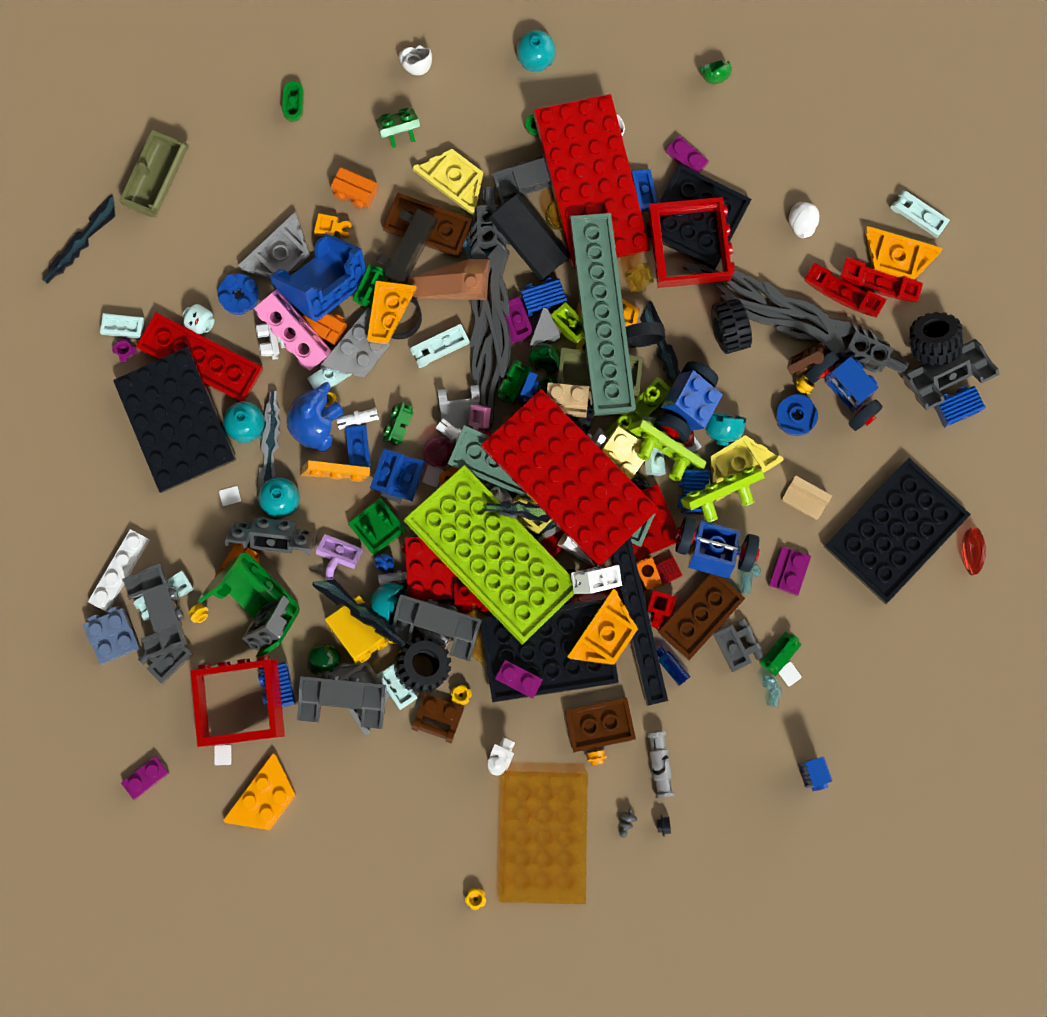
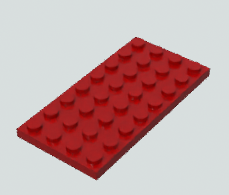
(591, 169)
(569, 478)

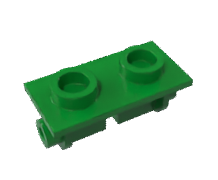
(365, 291)
(510, 389)
(399, 416)
(780, 653)

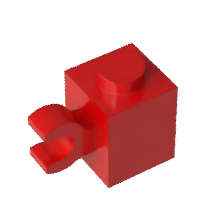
(662, 605)

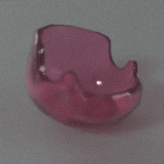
(437, 452)

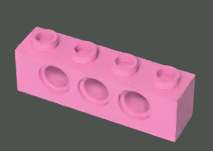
(291, 318)

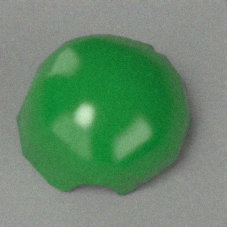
(716, 72)

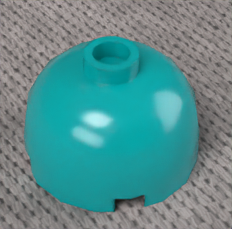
(536, 50)
(244, 422)
(725, 428)
(279, 497)
(385, 600)

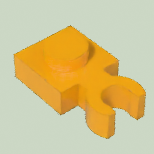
(330, 225)

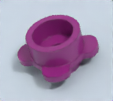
(124, 344)

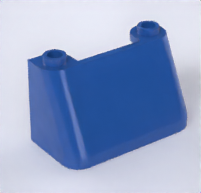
(324, 279)

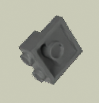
(267, 624)

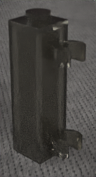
(410, 247)

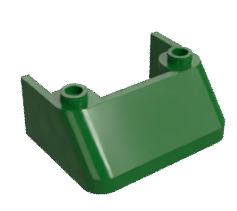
(251, 588)

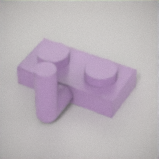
(338, 552)

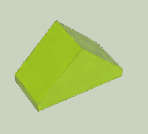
(569, 323)

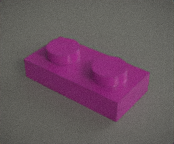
(686, 155)
(519, 679)
(145, 778)

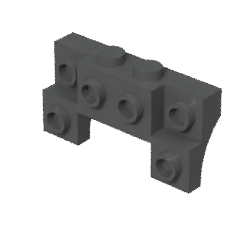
(522, 179)
(929, 380)
(272, 536)
(161, 609)
(440, 620)
(341, 694)

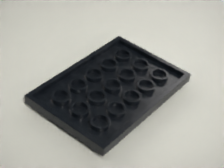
(174, 420)
(897, 531)
(546, 653)

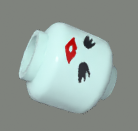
(198, 319)

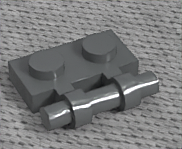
(732, 647)
(166, 664)

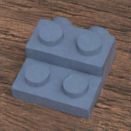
(111, 635)

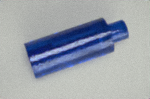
(672, 666)

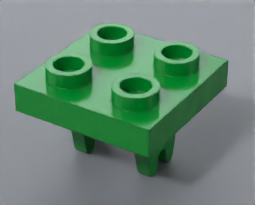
(396, 123)
(377, 527)

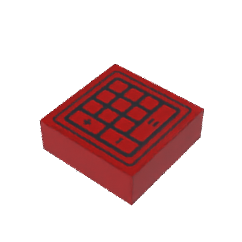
(668, 571)

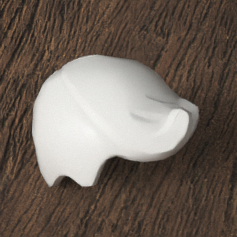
(416, 60)
(804, 219)

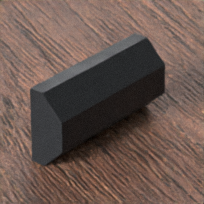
(529, 236)

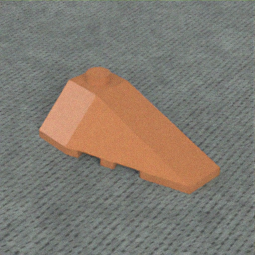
(457, 281)

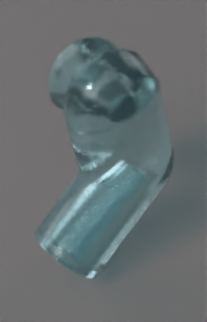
(747, 578)
(775, 690)

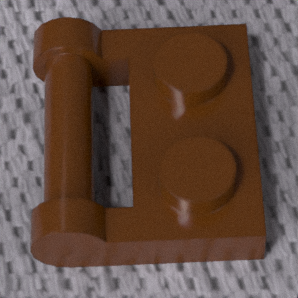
(800, 361)
(441, 711)

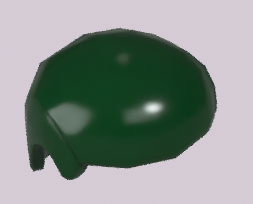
(544, 357)
(322, 658)

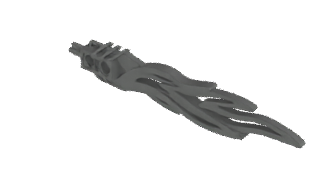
(788, 311)
(496, 314)

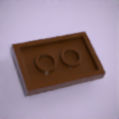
(600, 725)

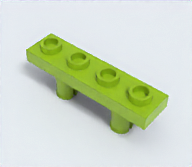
(645, 405)
(675, 450)
(717, 490)

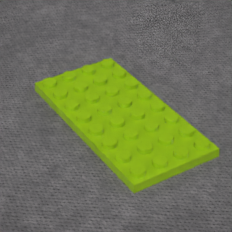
(492, 555)

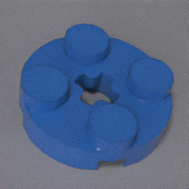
(244, 303)
(787, 422)

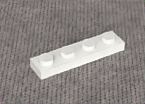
(119, 568)

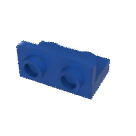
(529, 389)

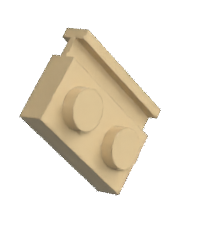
(570, 398)

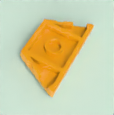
(899, 254)
(606, 634)
(264, 798)

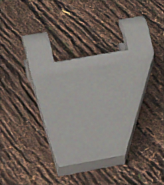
(458, 411)

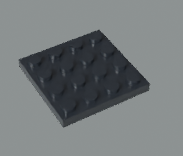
(697, 232)

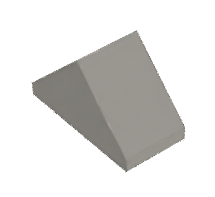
(545, 331)

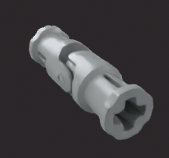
(660, 760)

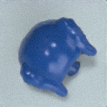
(310, 421)

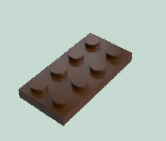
(448, 233)
(701, 615)

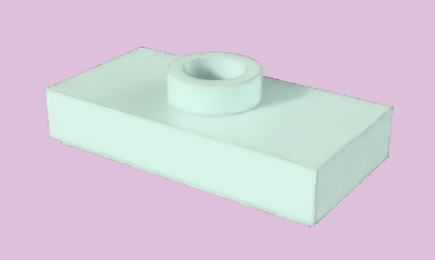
(122, 325)
(331, 376)
(399, 694)

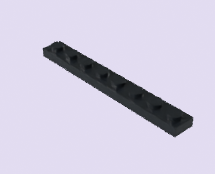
(643, 639)

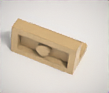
(806, 497)

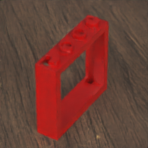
(691, 206)
(273, 701)

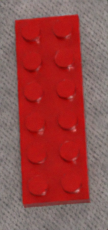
(217, 365)

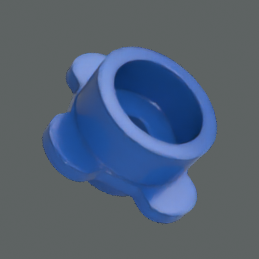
(384, 563)

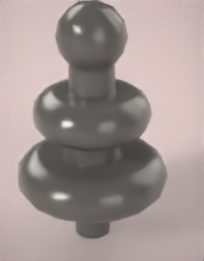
(625, 824)

